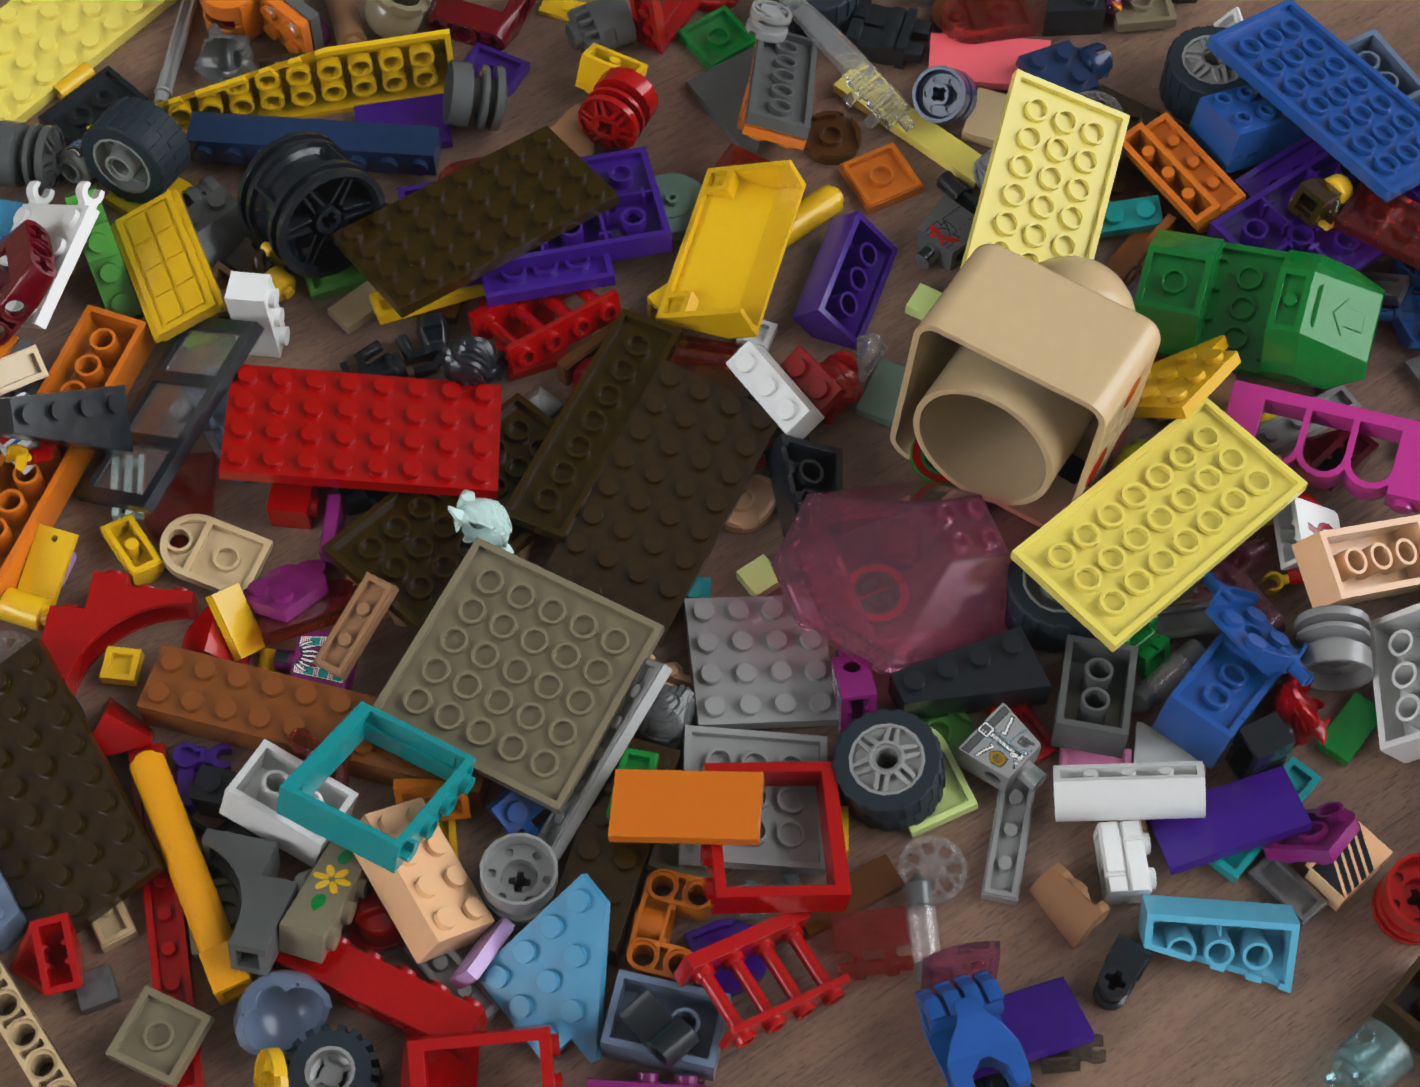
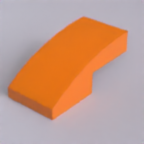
(412, 788)

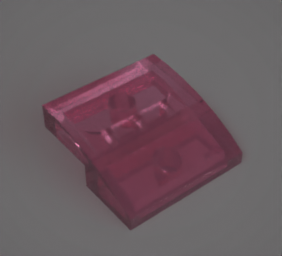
(960, 960)

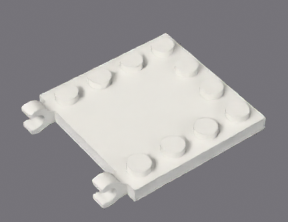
(68, 233)

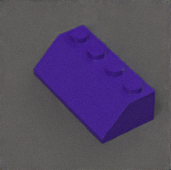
(845, 281)

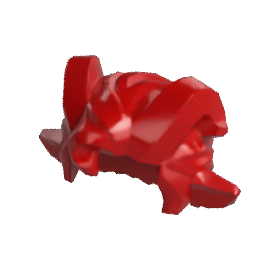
(844, 370)
(1299, 711)

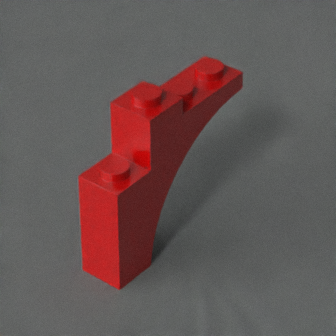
(111, 613)

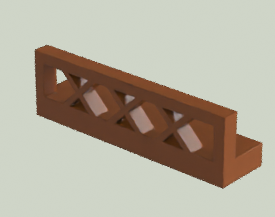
(1131, 255)

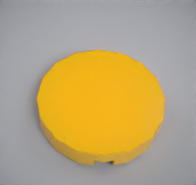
(270, 1069)

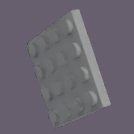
(756, 665)
(789, 813)

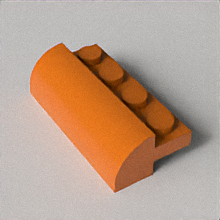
(1181, 171)

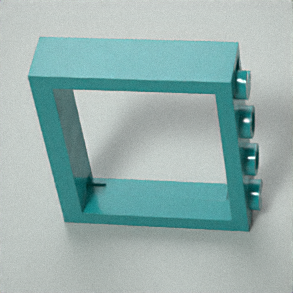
(398, 738)

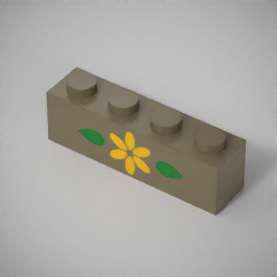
(323, 905)

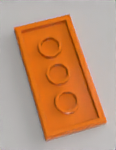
(686, 807)

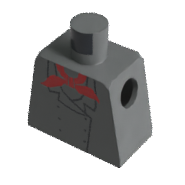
(944, 235)

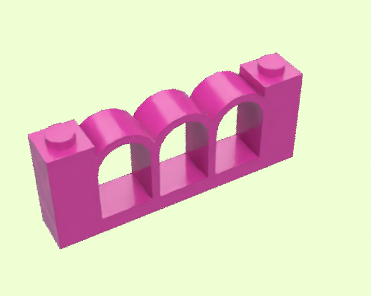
(1402, 485)

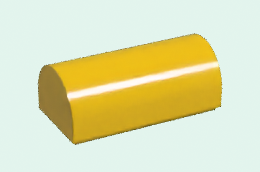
(133, 550)

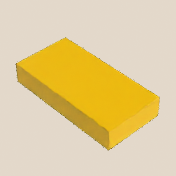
(236, 621)

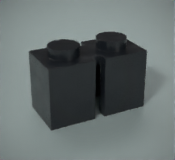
(1260, 746)

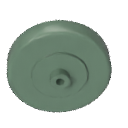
(678, 198)

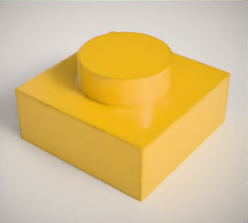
(121, 666)

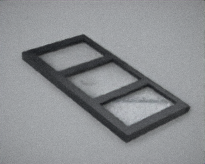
(171, 414)

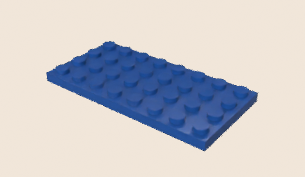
(1328, 94)

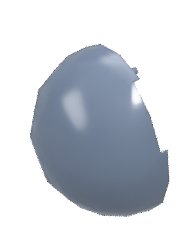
(280, 1010)

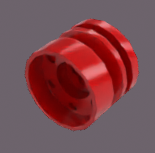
(618, 108)
(1390, 902)

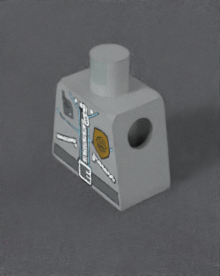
(1002, 752)

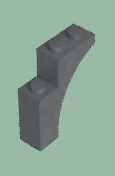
(252, 870)

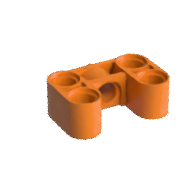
(656, 920)

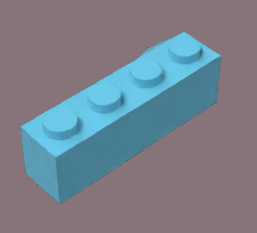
(1224, 934)

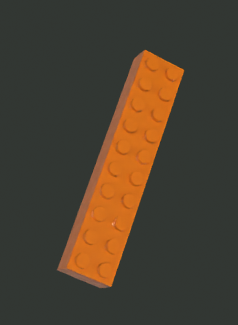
(98, 353)

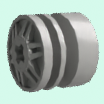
(1336, 648)
(517, 862)

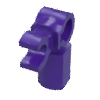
(188, 761)

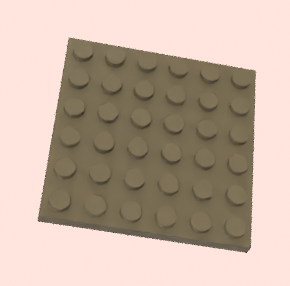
(520, 672)

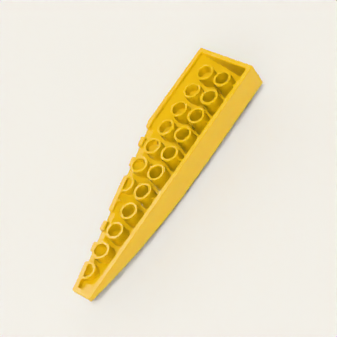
(327, 80)

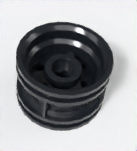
(302, 194)

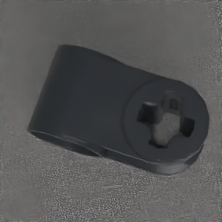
(1123, 969)

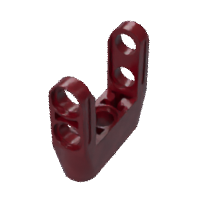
(476, 23)
(27, 276)

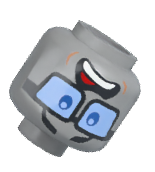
(73, 164)

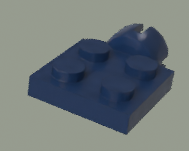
(1068, 66)

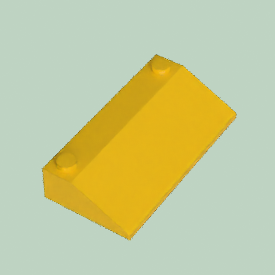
(733, 249)

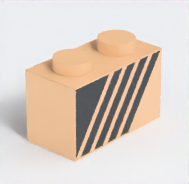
(1351, 870)

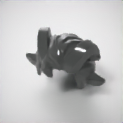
(224, 56)
(668, 716)

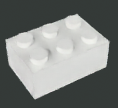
(253, 802)

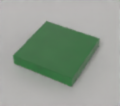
(715, 37)

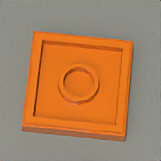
(881, 178)

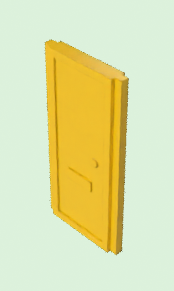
(167, 266)

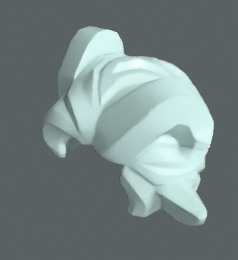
(482, 519)

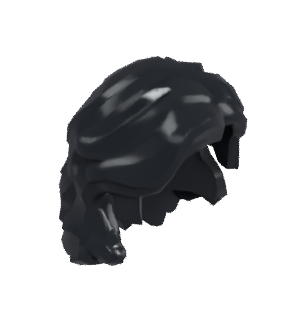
(472, 361)

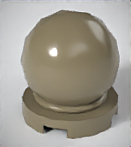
(395, 17)

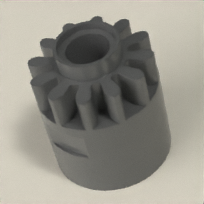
(600, 22)

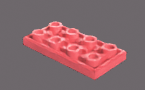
(986, 63)

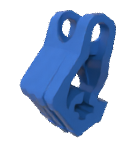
(967, 1030)

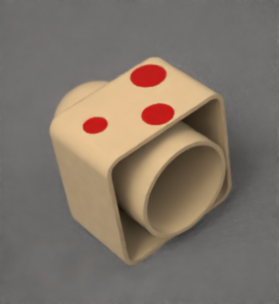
(1022, 374)

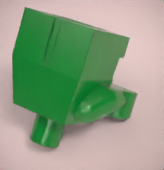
(1152, 647)

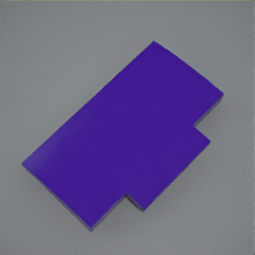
(1268, 223)
(585, 254)

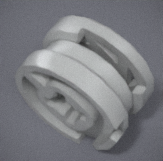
(769, 21)

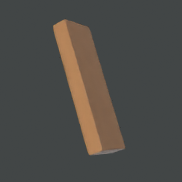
(355, 626)

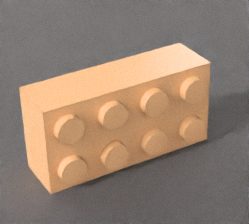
(1361, 561)
(431, 894)

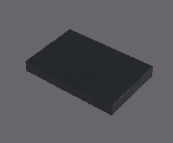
(88, 103)

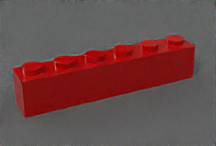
(391, 994)

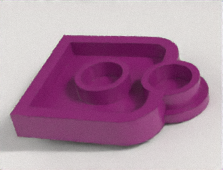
(288, 590)
(1330, 834)

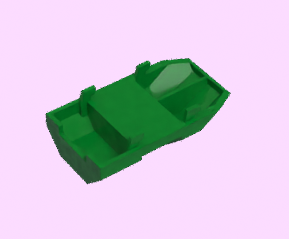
(1282, 311)

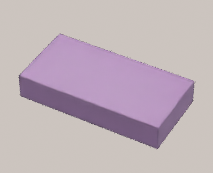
(482, 953)

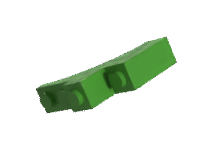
(108, 264)

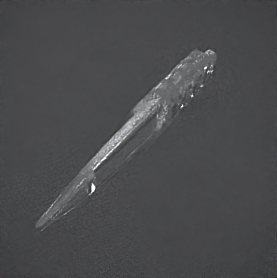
(853, 65)

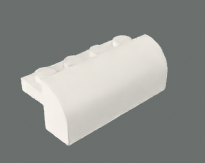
(1129, 791)

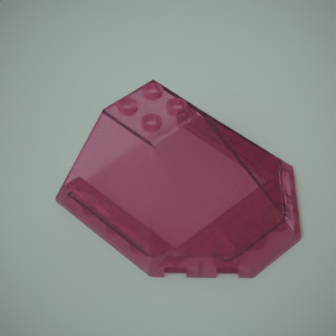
(895, 571)

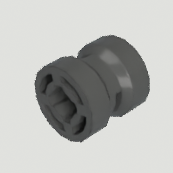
(205, 186)

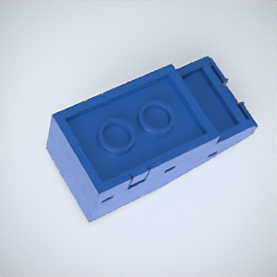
(1241, 128)
(1214, 701)

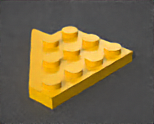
(1186, 379)

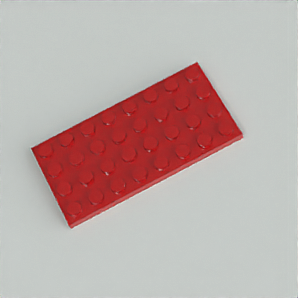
(361, 432)

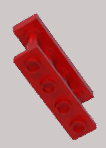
(547, 338)
(760, 941)

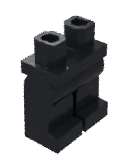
(888, 34)

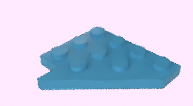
(558, 969)

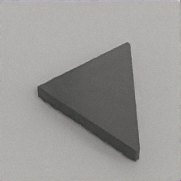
(722, 93)

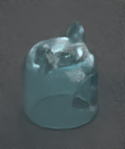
(1370, 1059)

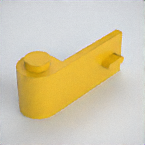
(40, 579)

